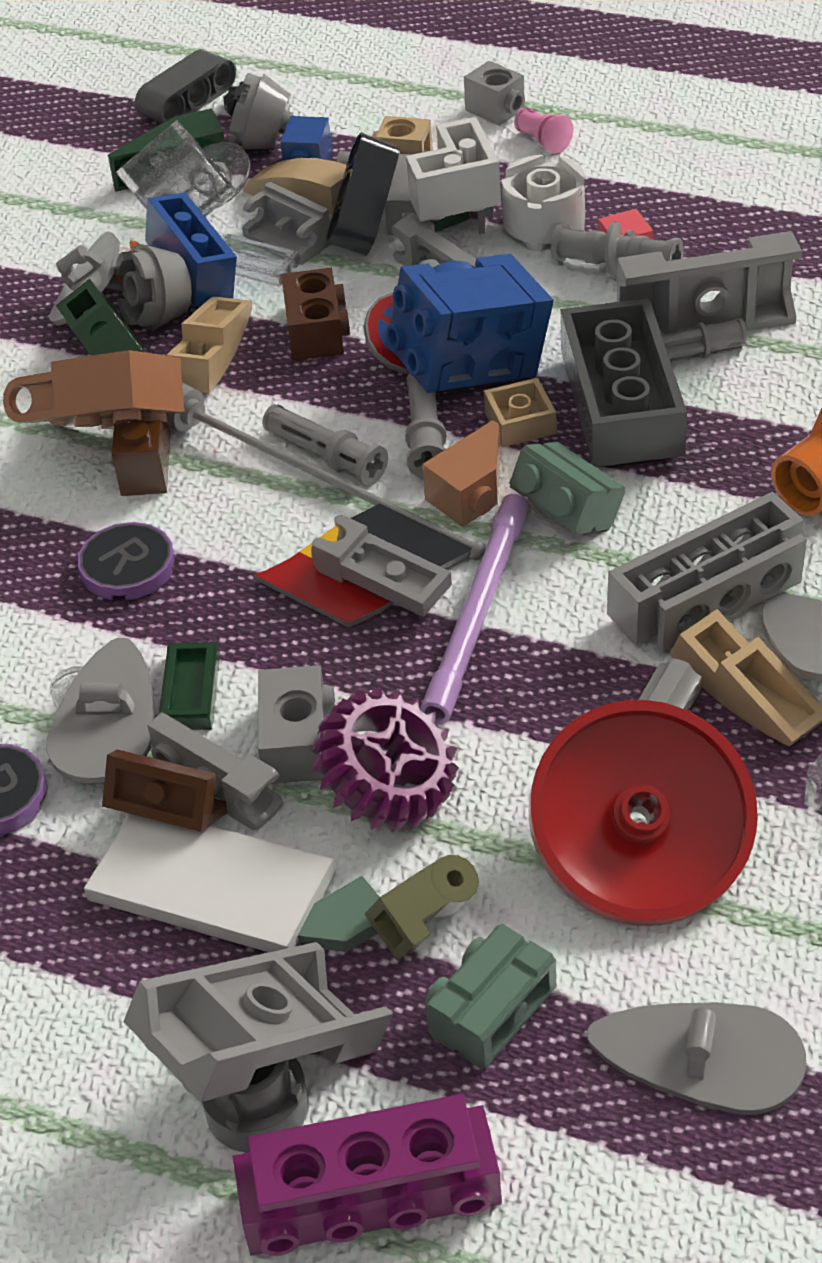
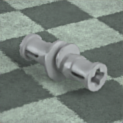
(603, 247)

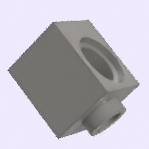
(494, 92)

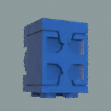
(468, 322)

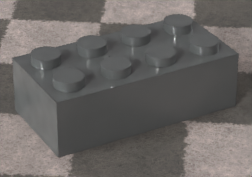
(623, 383)

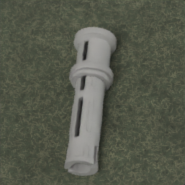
(425, 433)
(339, 449)

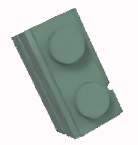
(567, 487)
(490, 995)

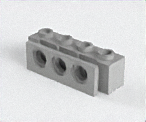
(769, 547)

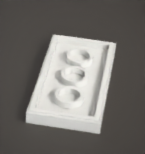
(211, 882)

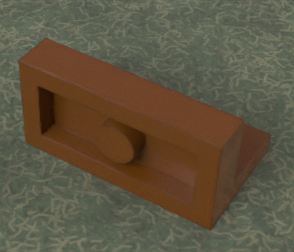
(161, 791)

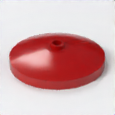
(671, 772)

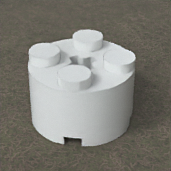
(540, 197)

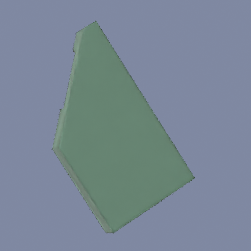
(340, 918)

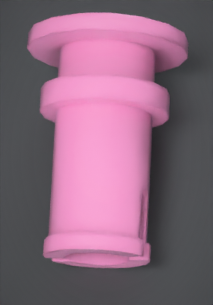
(549, 130)

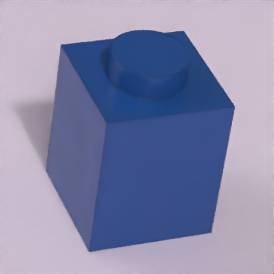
(306, 138)

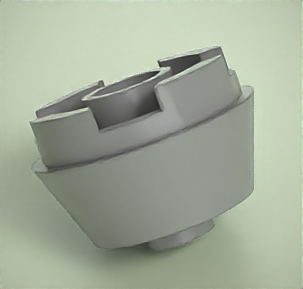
(260, 114)
(153, 286)

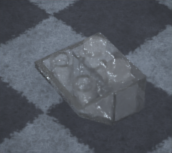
(173, 166)

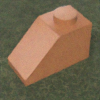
(465, 475)

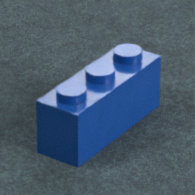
(180, 227)

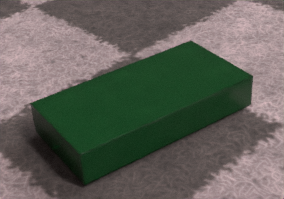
(191, 683)

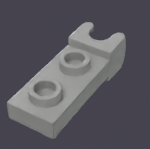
(424, 243)
(380, 567)
(237, 780)

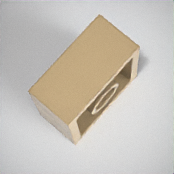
(521, 411)

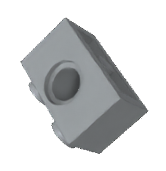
(289, 715)

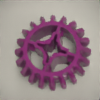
(369, 764)

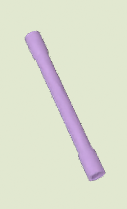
(447, 680)

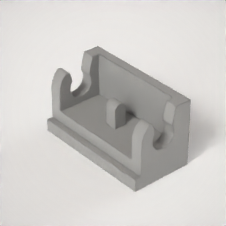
(287, 221)

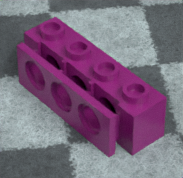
(366, 1174)

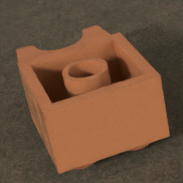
(101, 390)

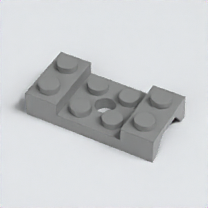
(750, 281)
(247, 1014)

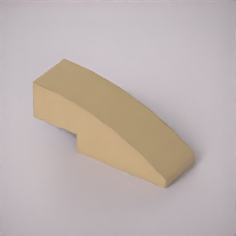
(308, 177)
(211, 341)
(748, 679)

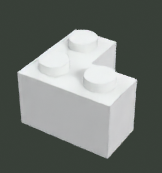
(457, 175)

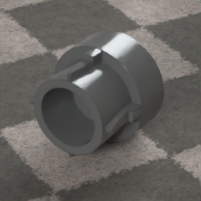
(271, 1103)

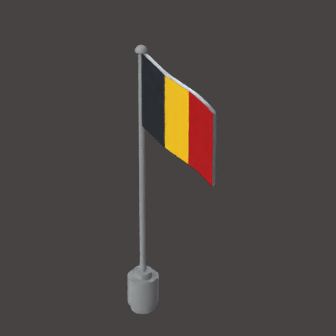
(297, 575)

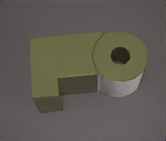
(432, 892)

